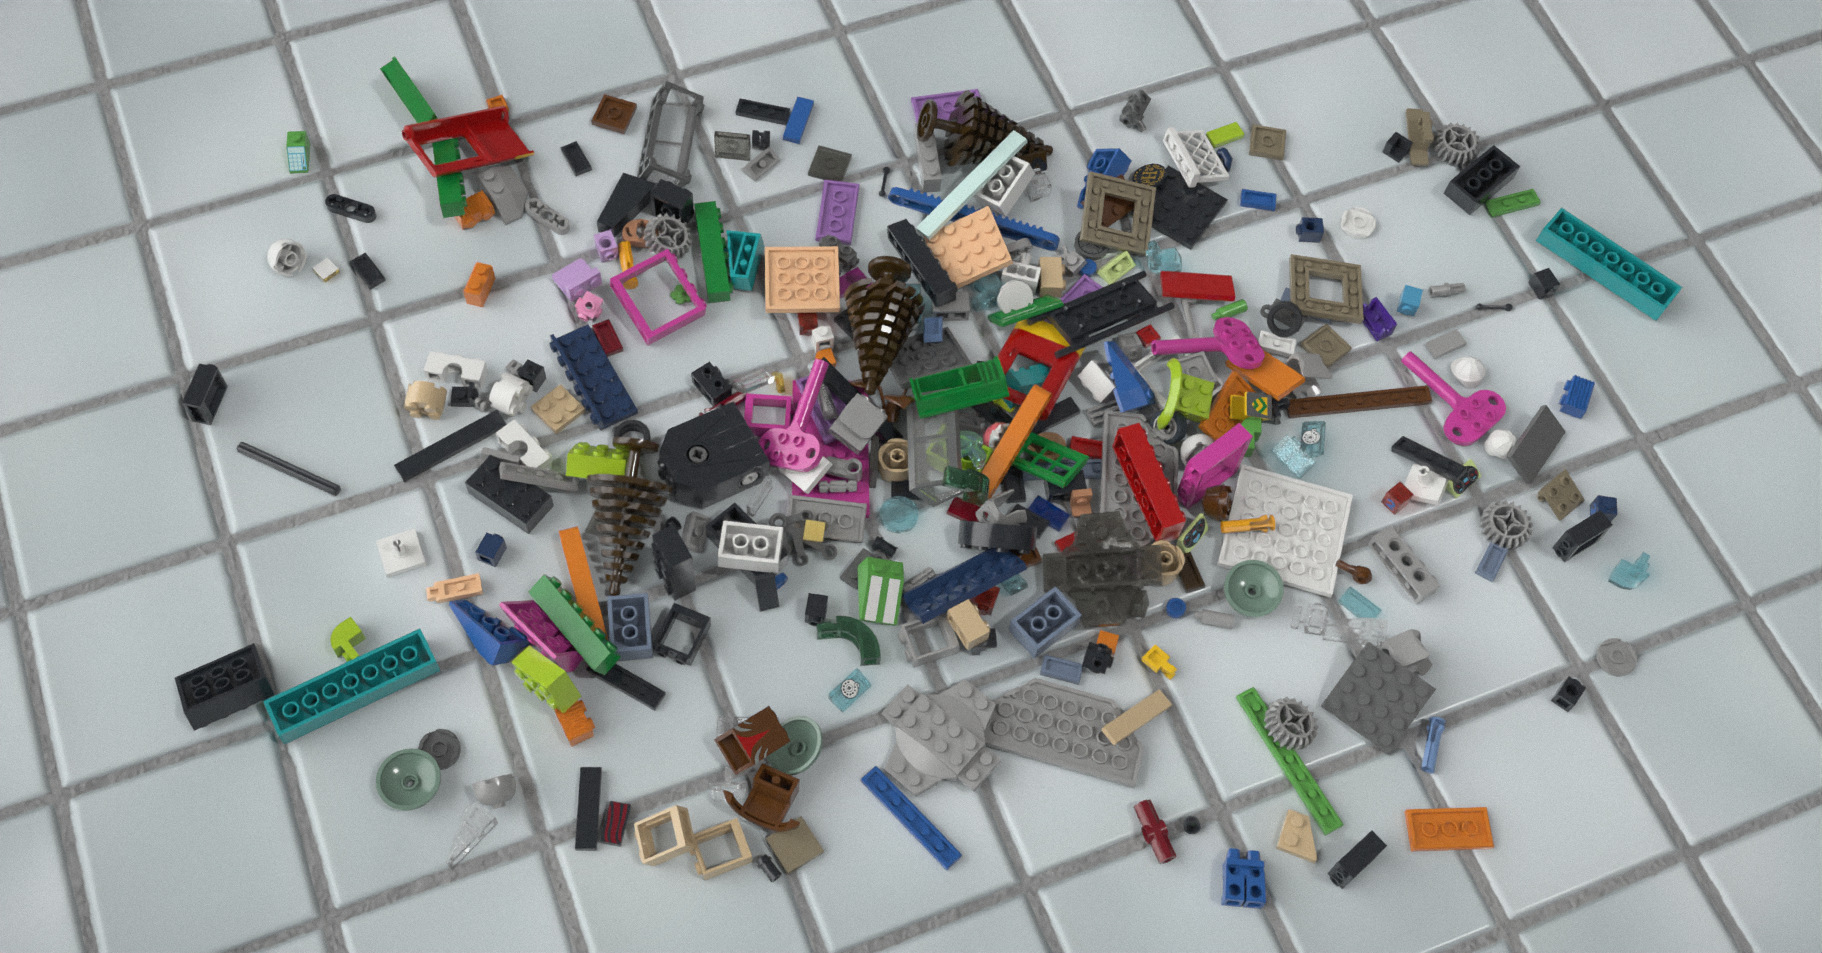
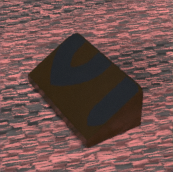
(1036, 159)

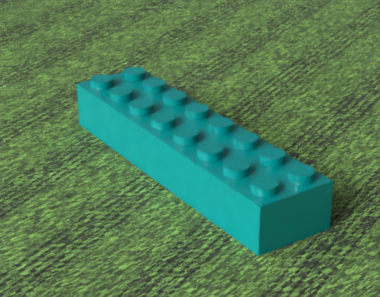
(1608, 264)
(351, 686)

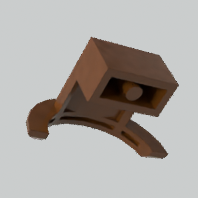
(768, 800)

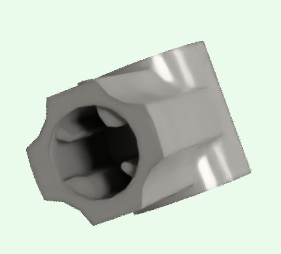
(842, 468)

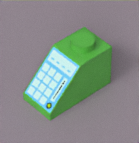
(298, 151)

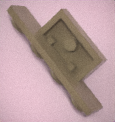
(1420, 133)

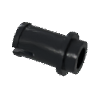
(884, 546)
(768, 867)

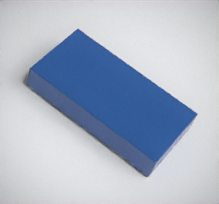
(1258, 200)

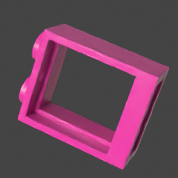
(770, 401)

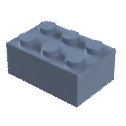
(1044, 622)
(630, 626)

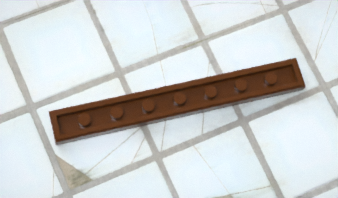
(1359, 401)

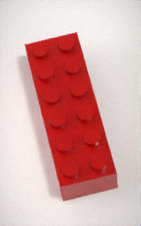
(1148, 483)

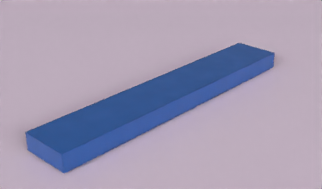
(911, 818)

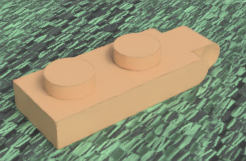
(455, 588)

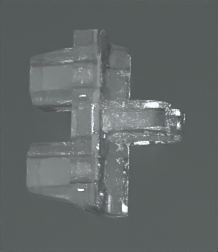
(738, 787)

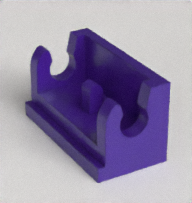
(1378, 320)

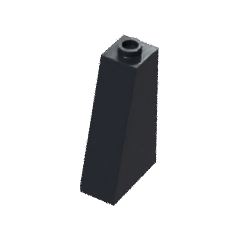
(625, 203)

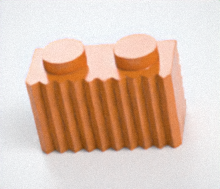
(478, 209)
(479, 284)
(575, 724)

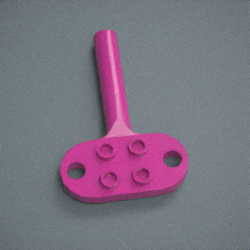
(1233, 340)
(1470, 415)
(792, 446)

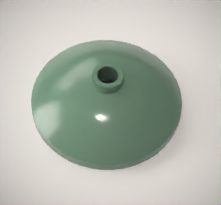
(1258, 577)
(803, 734)
(403, 768)

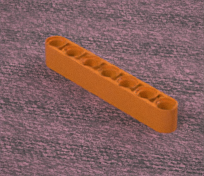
(1015, 436)
(581, 575)

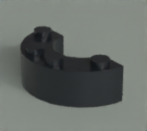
(997, 536)

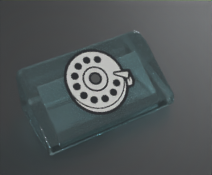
(1313, 437)
(849, 690)

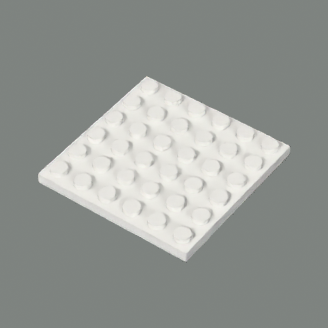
(1306, 532)

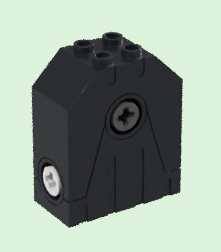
(711, 458)

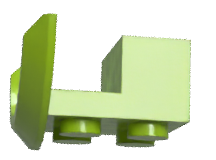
(1186, 395)

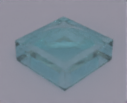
(1014, 584)

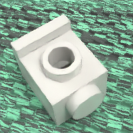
(821, 335)

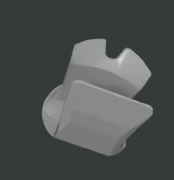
(1311, 367)
(991, 507)
(1408, 651)

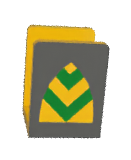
(1251, 405)

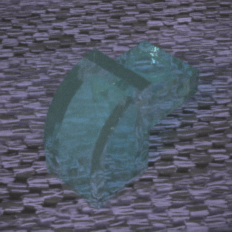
(1163, 260)
(988, 291)
(972, 446)
(1628, 575)

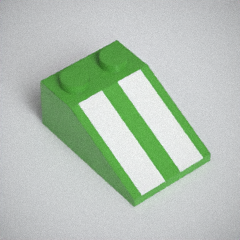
(880, 590)

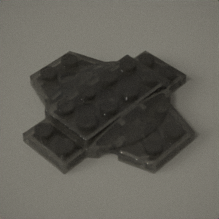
(1102, 569)

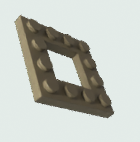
(1091, 230)
(1352, 307)

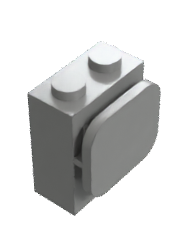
(858, 423)

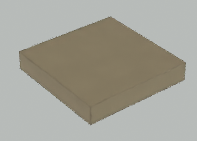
(1267, 142)
(1327, 345)
(795, 846)

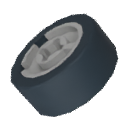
(1177, 428)

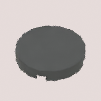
(442, 746)

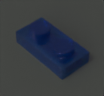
(1050, 512)

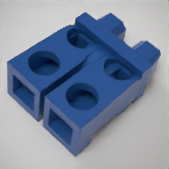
(1243, 880)

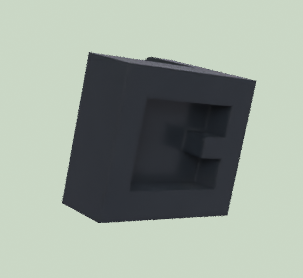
(464, 396)

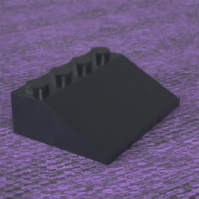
(223, 687)

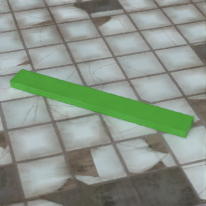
(1291, 765)

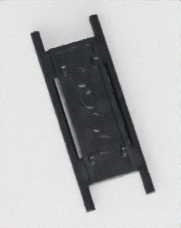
(1100, 310)

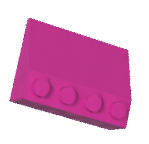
(542, 632)

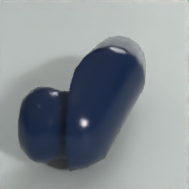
(1224, 153)

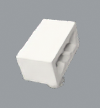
(1022, 272)

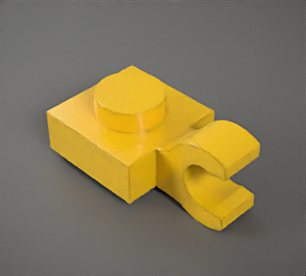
(1158, 660)

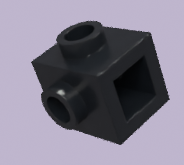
(1098, 658)

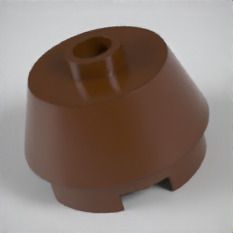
(1217, 502)

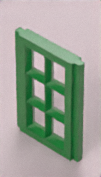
(1039, 306)
(1054, 447)

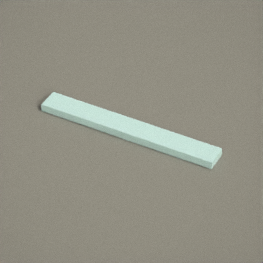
(971, 184)

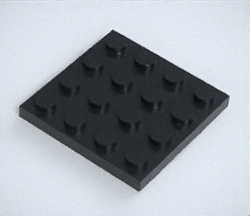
(1184, 211)

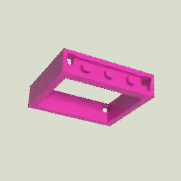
(634, 314)
(1213, 465)

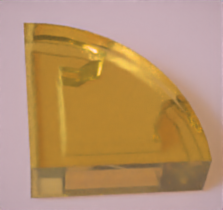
(778, 377)

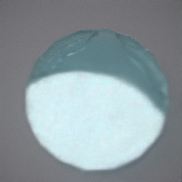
(898, 514)

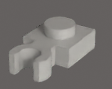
(1072, 261)

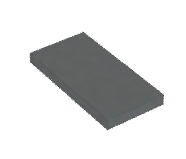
(1536, 444)

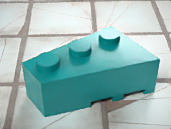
(744, 257)
(1025, 379)

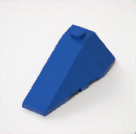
(1106, 162)
(1131, 389)
(487, 634)

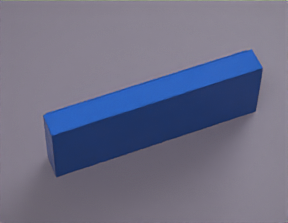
(798, 120)

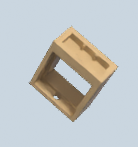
(683, 832)
(714, 832)

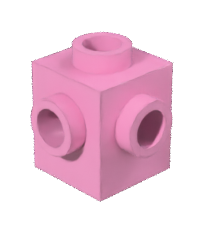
(592, 301)

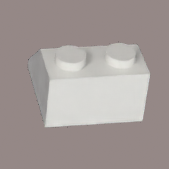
(1098, 380)

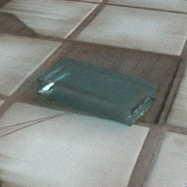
(1358, 604)

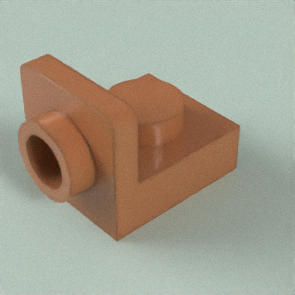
(1080, 502)

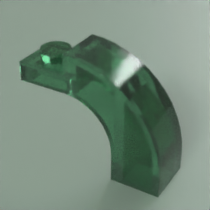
(969, 481)
(855, 632)

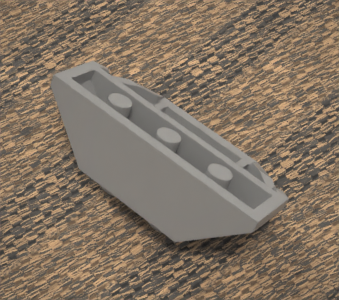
(503, 191)

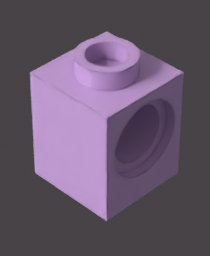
(603, 240)

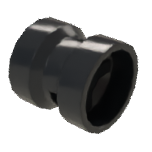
(765, 139)

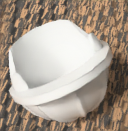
(1468, 371)
(1500, 443)

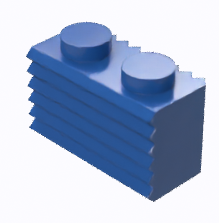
(1576, 397)

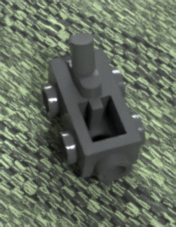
(1133, 111)
(846, 254)

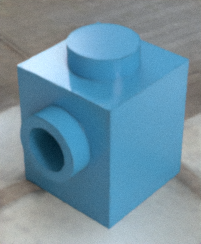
(1409, 300)

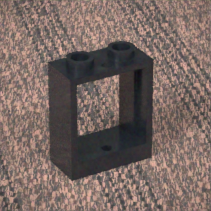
(204, 394)
(1582, 536)
(690, 617)
(1356, 859)

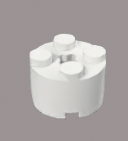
(510, 394)

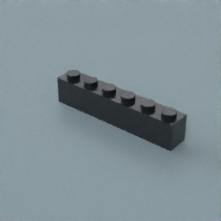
(924, 266)

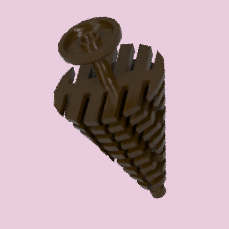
(973, 130)
(882, 316)
(625, 505)

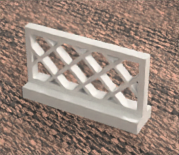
(1185, 159)

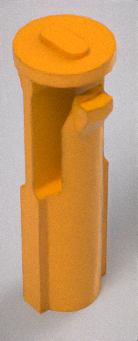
(626, 262)
(1251, 524)

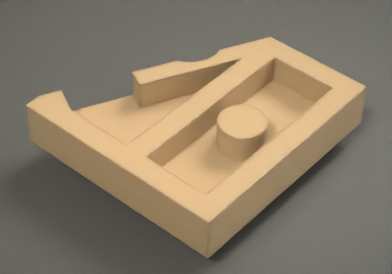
(1297, 837)

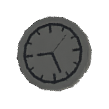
(1089, 250)

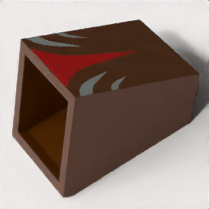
(752, 740)

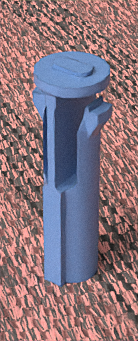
(1432, 743)

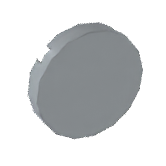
(1616, 657)

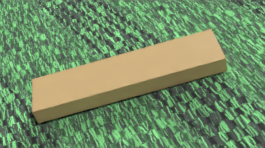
(1136, 717)

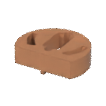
(631, 227)

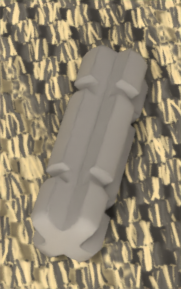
(838, 486)
(919, 579)

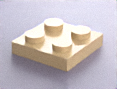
(558, 409)

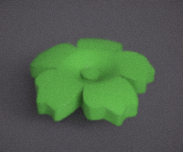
(680, 295)

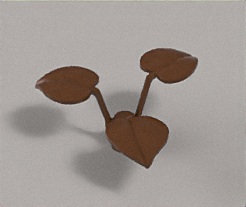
(895, 402)

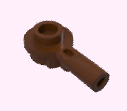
(1360, 573)

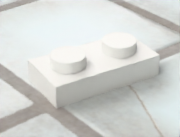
(1277, 345)

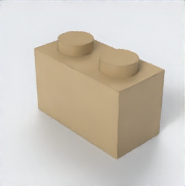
(1051, 278)
(968, 624)

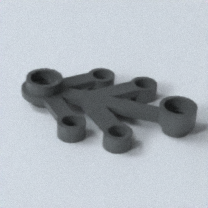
(798, 534)

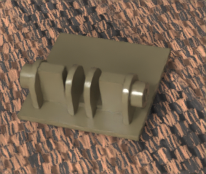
(1561, 495)

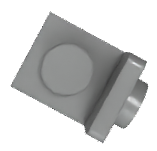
(1131, 346)

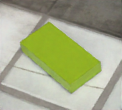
(1225, 135)

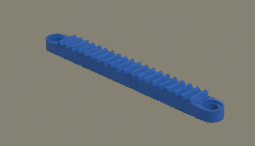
(1007, 228)

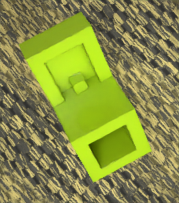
(345, 637)

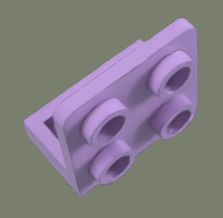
(577, 279)

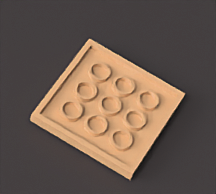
(970, 248)
(802, 279)

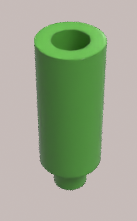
(1230, 310)

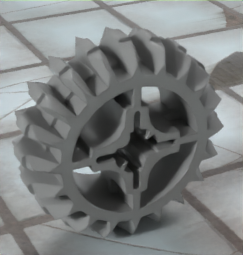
(1456, 144)
(670, 231)
(1516, 523)
(1291, 723)

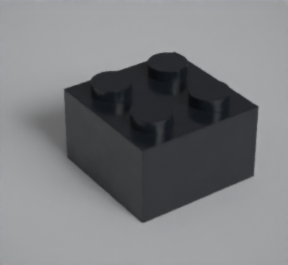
(672, 200)

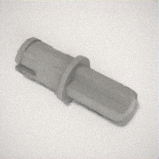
(1446, 289)

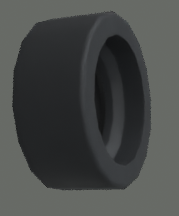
(1282, 332)
(633, 425)

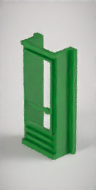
(407, 91)
(990, 388)

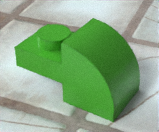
(1254, 427)

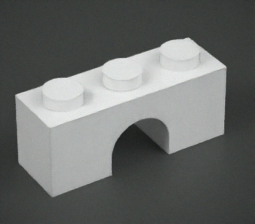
(441, 365)
(515, 437)

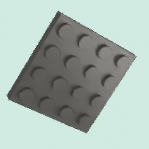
(924, 359)
(1378, 697)

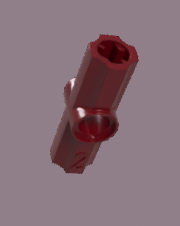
(1155, 831)

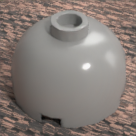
(495, 790)

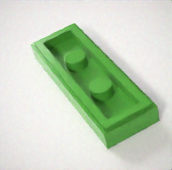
(1513, 202)

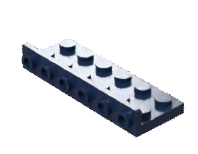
(593, 377)
(962, 583)

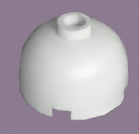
(286, 257)
(1193, 446)

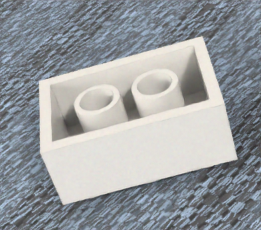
(1005, 186)
(750, 547)

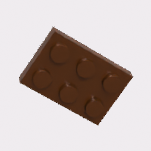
(1114, 208)

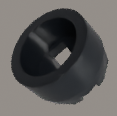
(673, 521)
(1191, 825)

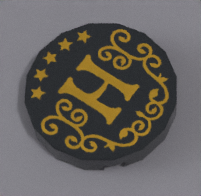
(1151, 175)

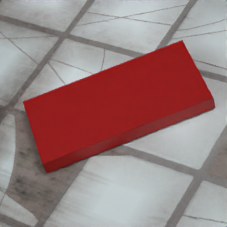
(1197, 286)

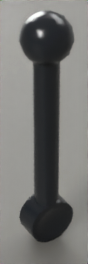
(886, 170)
(1508, 307)

